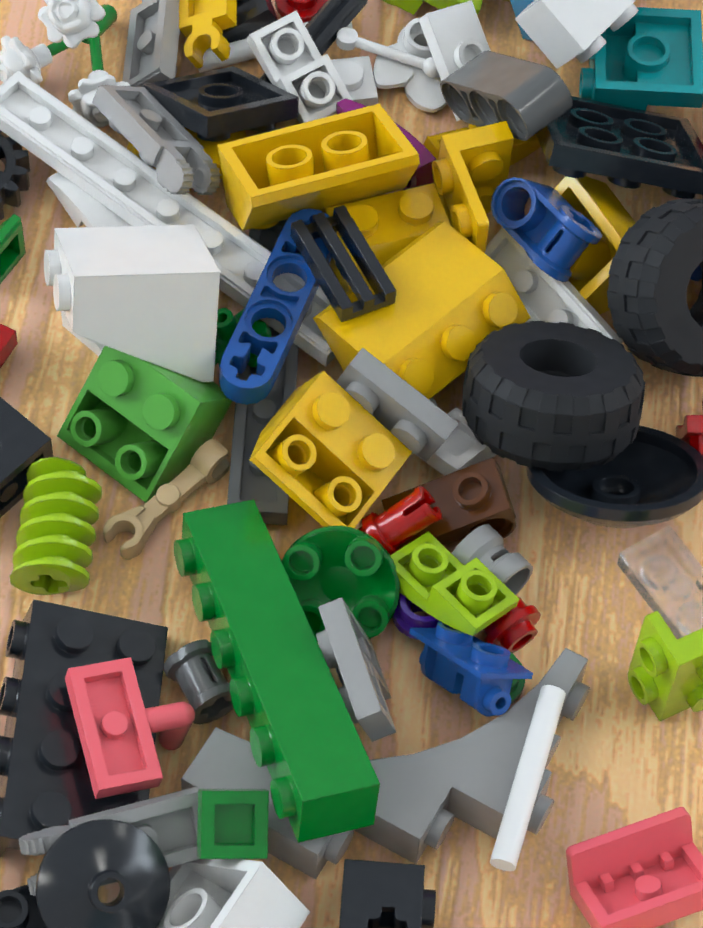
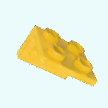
(468, 174)

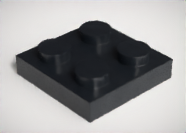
(224, 102)

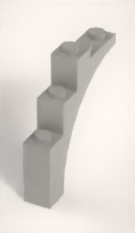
(417, 790)

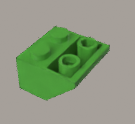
(142, 420)

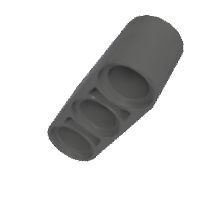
(506, 89)

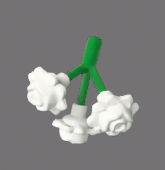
(67, 26)

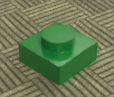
(232, 824)

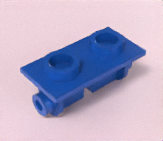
(469, 667)

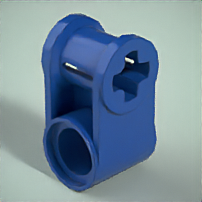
(552, 229)

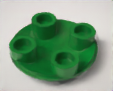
(347, 565)

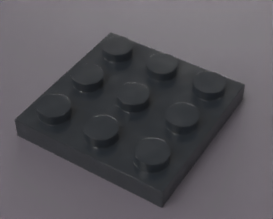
(625, 147)

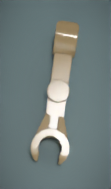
(206, 465)

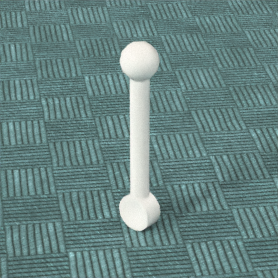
(348, 39)

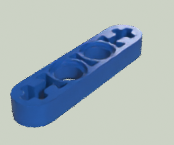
(273, 303)

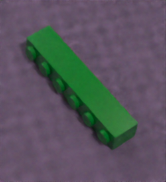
(276, 672)

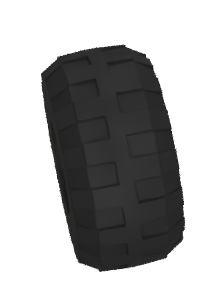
(651, 287)
(553, 395)

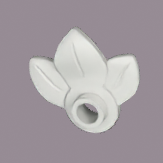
(419, 88)

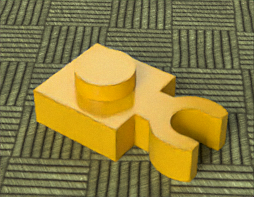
(203, 27)

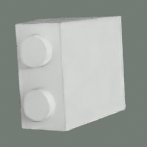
(140, 292)

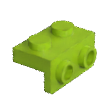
(667, 669)

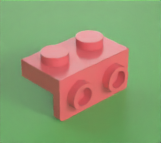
(638, 873)

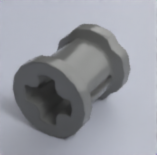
(200, 681)

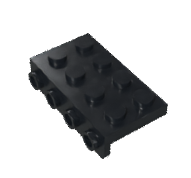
(41, 750)

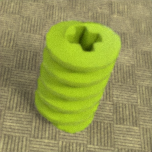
(55, 528)

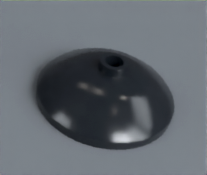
(640, 487)

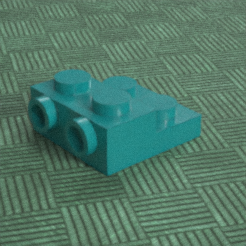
(649, 62)

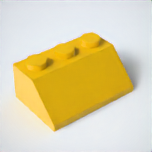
(315, 166)
(442, 309)

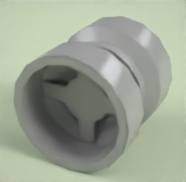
(489, 548)

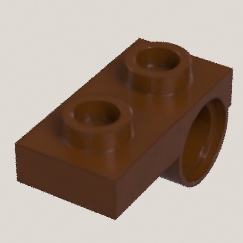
(466, 501)

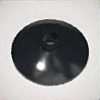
(87, 857)

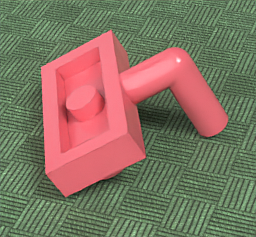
(119, 729)

